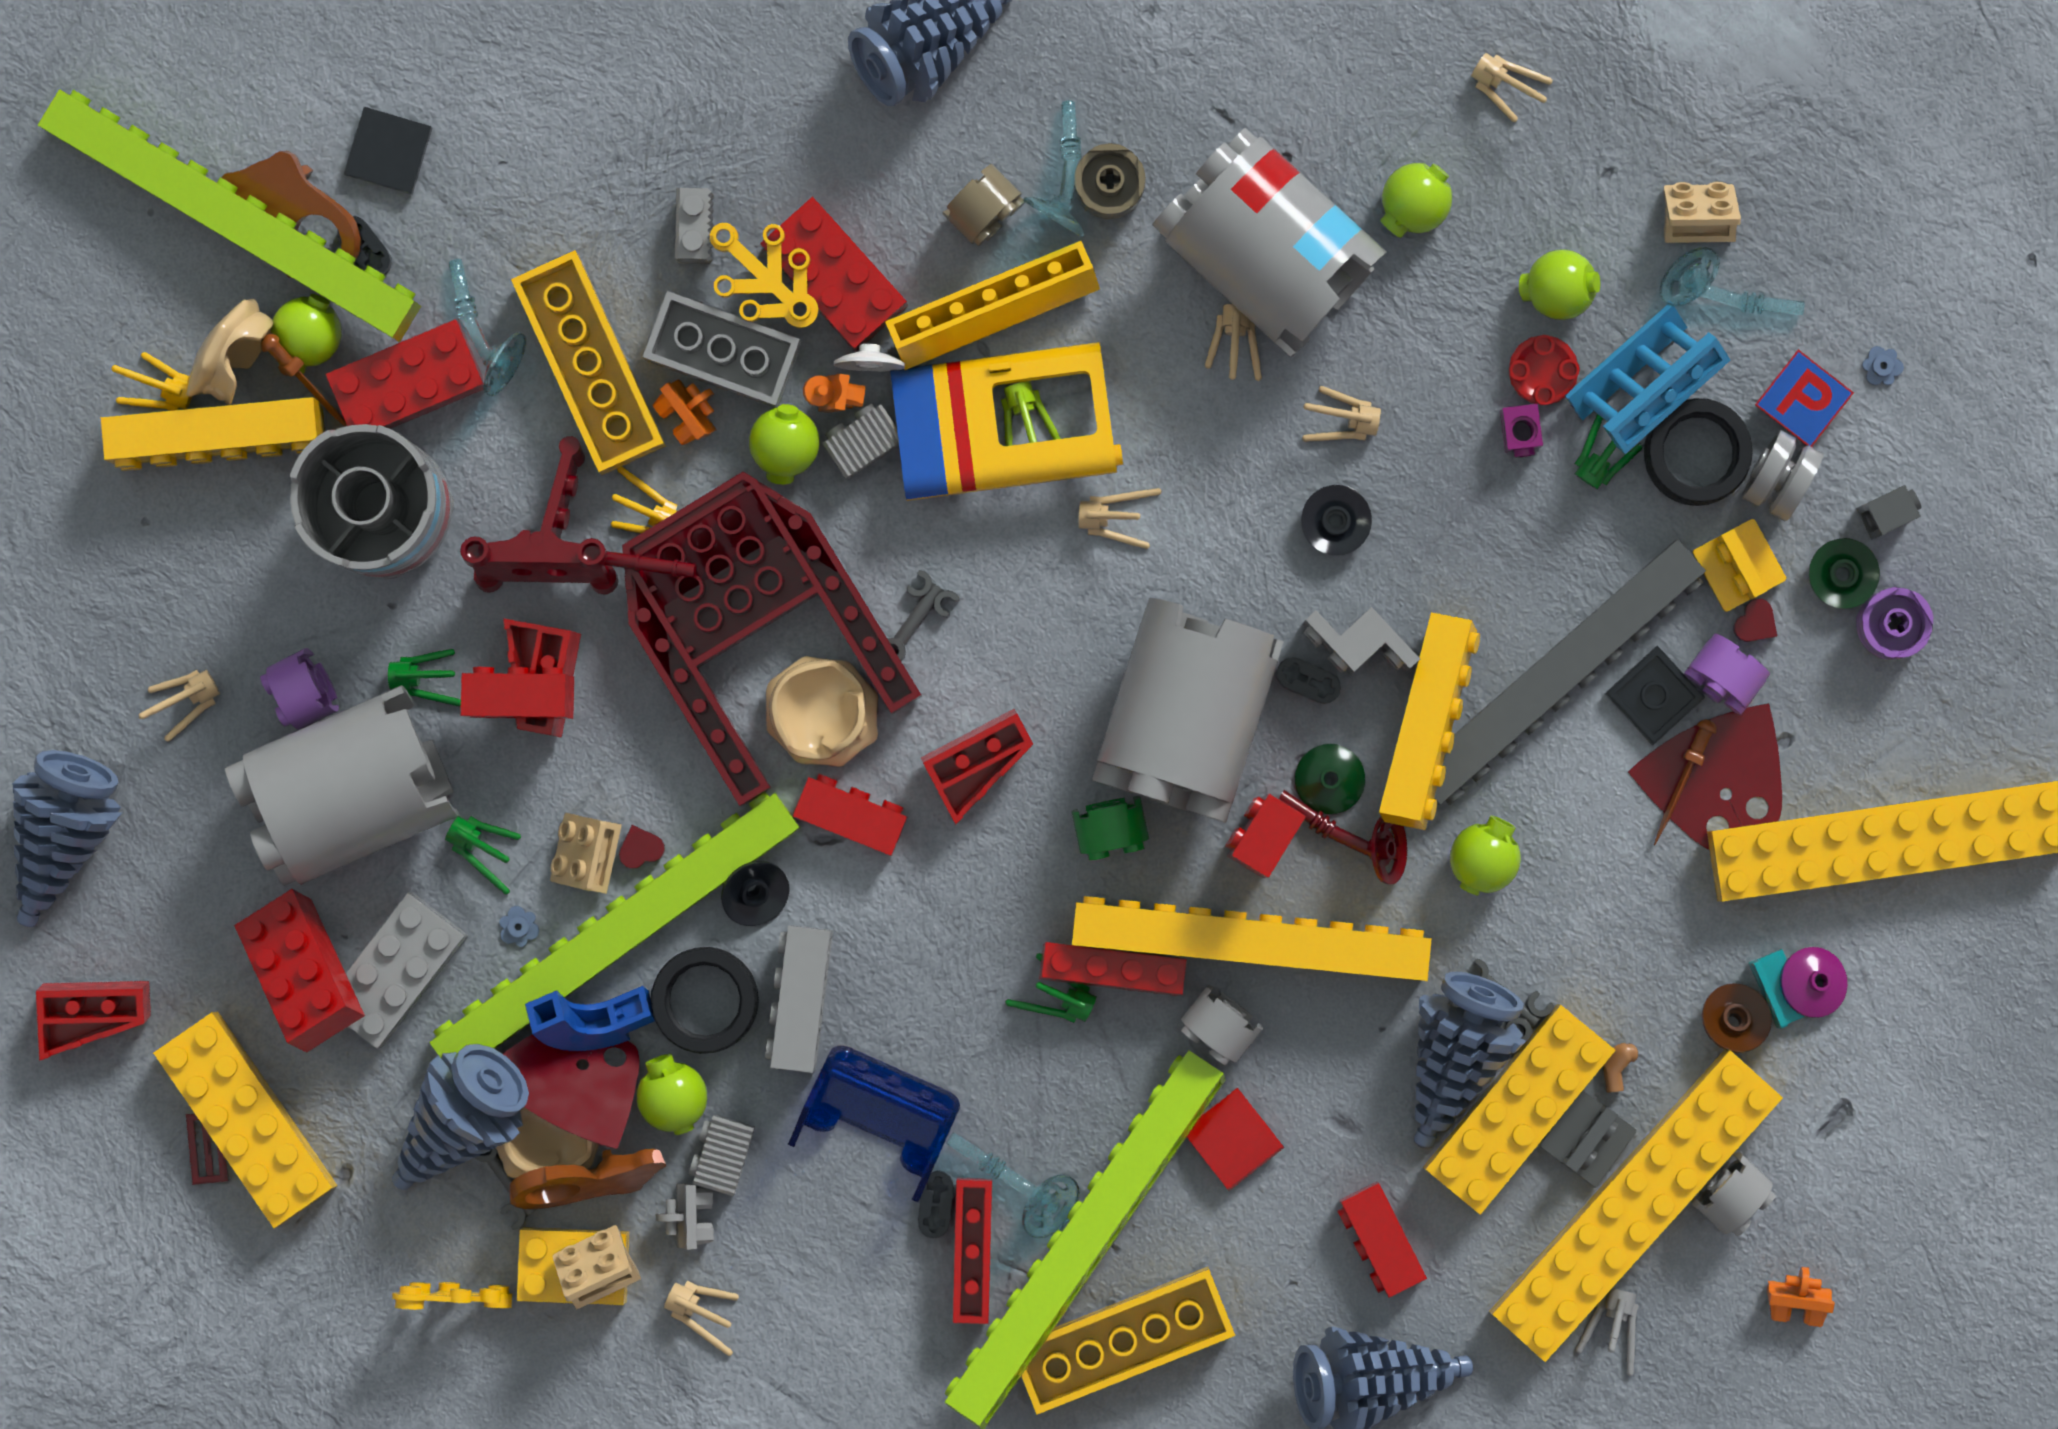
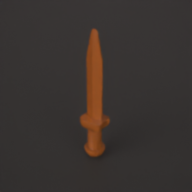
(290, 366)
(1693, 755)

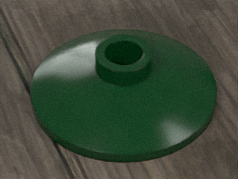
(1861, 568)
(1311, 783)

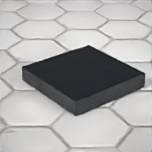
(388, 150)
(1654, 695)

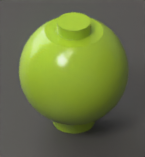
(1416, 199)
(1560, 284)
(308, 329)
(784, 443)
(1485, 856)
(671, 1095)

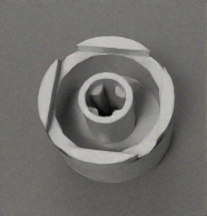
(1220, 1025)
(1735, 1195)

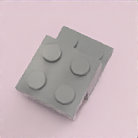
(1359, 642)

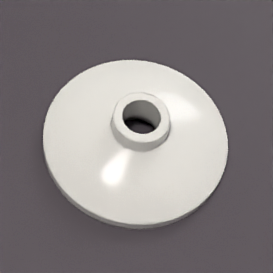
(869, 359)

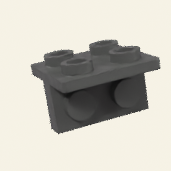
(1588, 1138)

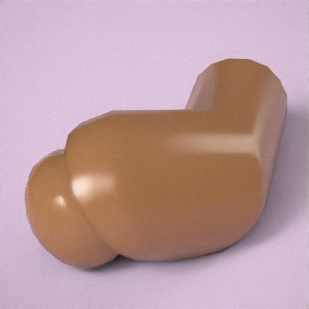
(1616, 1064)

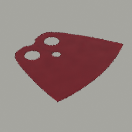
(1737, 757)
(582, 1102)

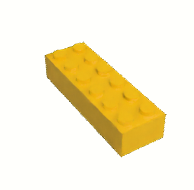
(588, 362)
(210, 432)
(1519, 1108)
(245, 1119)
(1127, 1340)

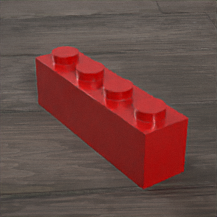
(1112, 969)
(972, 1250)

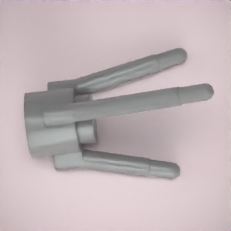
(1619, 1306)

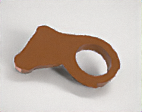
(284, 188)
(576, 1183)

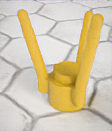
(172, 390)
(656, 516)

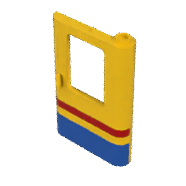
(952, 432)

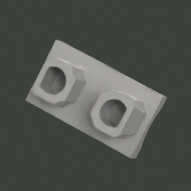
(683, 1212)

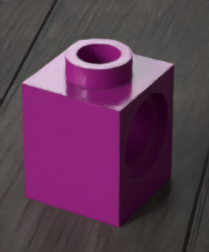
(1526, 414)

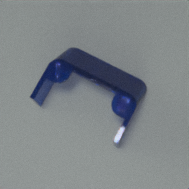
(882, 1103)

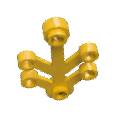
(768, 279)
(417, 1292)

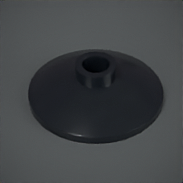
(1349, 506)
(761, 903)

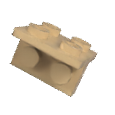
(1700, 213)
(585, 853)
(595, 1267)

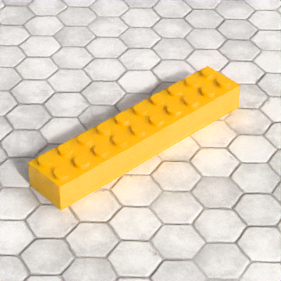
(1885, 841)
(1252, 941)
(1635, 1204)

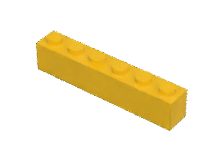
(993, 305)
(1429, 721)

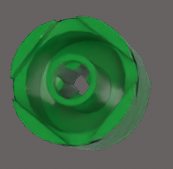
(1110, 827)

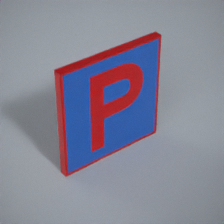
(1804, 398)

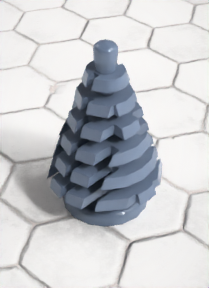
(917, 44)
(58, 822)
(1461, 1047)
(463, 1110)
(1367, 1378)

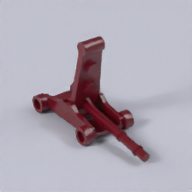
(546, 557)

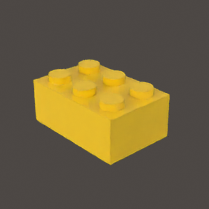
(537, 1270)

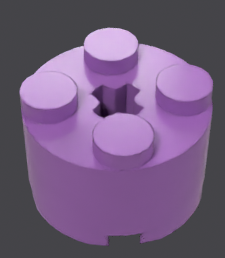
(1913, 631)
(1727, 673)
(300, 690)

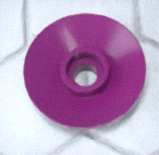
(1799, 983)

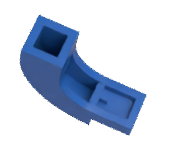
(588, 1026)

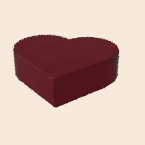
(1756, 622)
(640, 847)

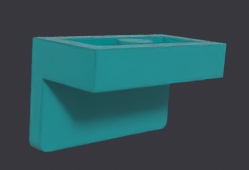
(1767, 975)

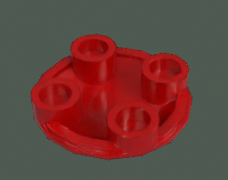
(1543, 369)

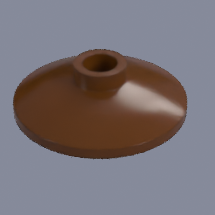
(1747, 1007)

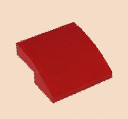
(1234, 1139)

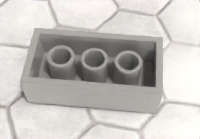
(722, 349)
(400, 966)
(801, 998)

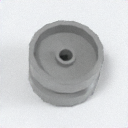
(1784, 476)

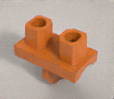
(833, 393)
(691, 407)
(1800, 1293)

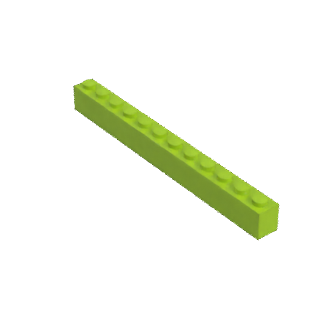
(229, 215)
(624, 927)
(1084, 1240)

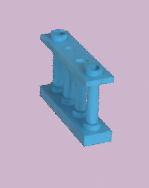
(1664, 394)

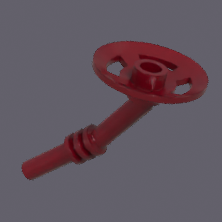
(1380, 848)

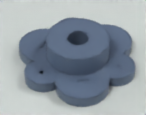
(1875, 373)
(511, 934)

